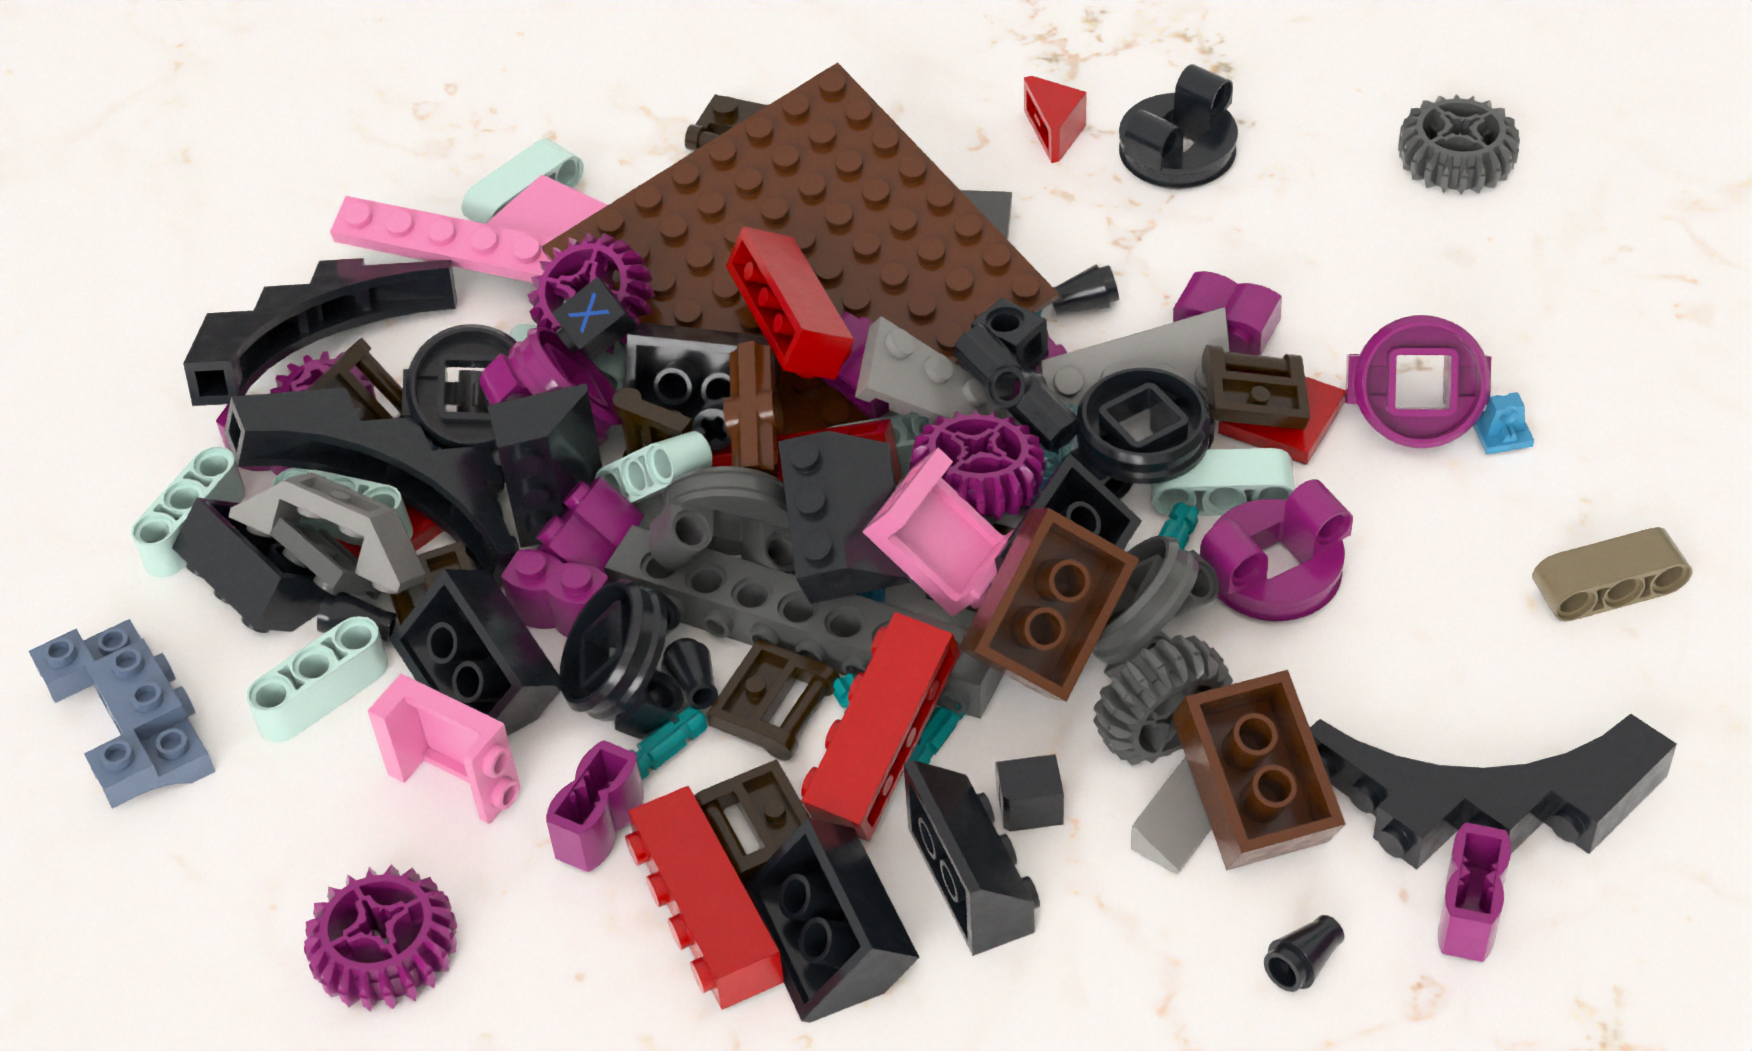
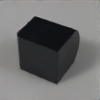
(1030, 792)

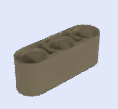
(1611, 574)

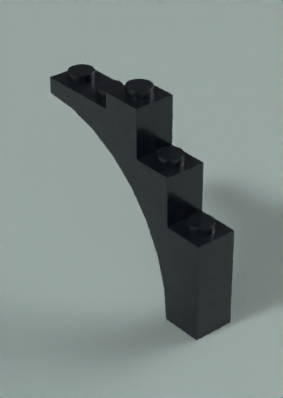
(343, 294)
(329, 435)
(1426, 803)

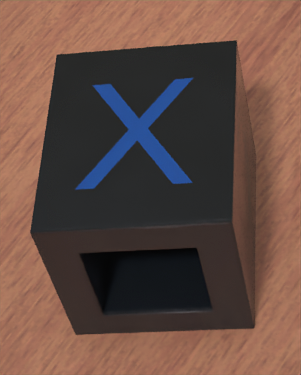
(593, 320)

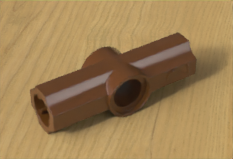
(754, 408)

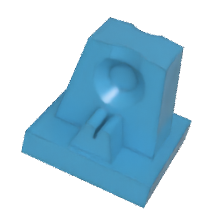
(1503, 425)

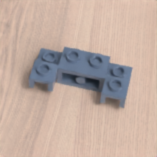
(155, 736)

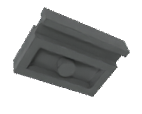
(323, 556)

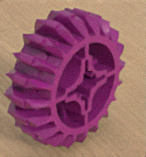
(582, 264)
(993, 460)
(360, 965)

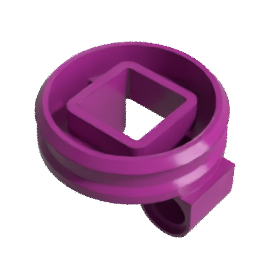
(545, 365)
(1465, 381)
(1312, 530)

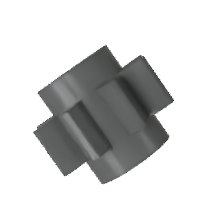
(467, 393)

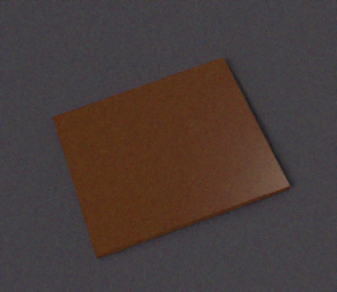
(858, 201)

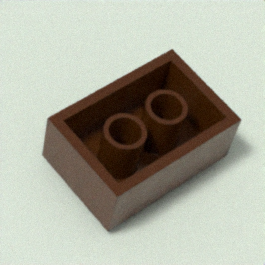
(1048, 603)
(1257, 769)

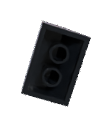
(683, 366)
(544, 452)
(831, 496)
(1085, 501)
(247, 569)
(477, 649)
(968, 857)
(830, 920)

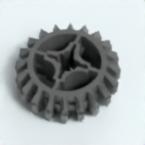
(1458, 144)
(1146, 693)

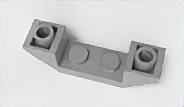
(386, 550)

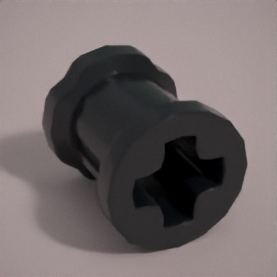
(702, 421)

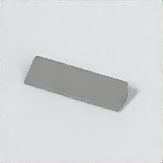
(1172, 822)

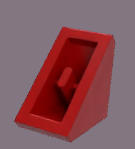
(1055, 114)

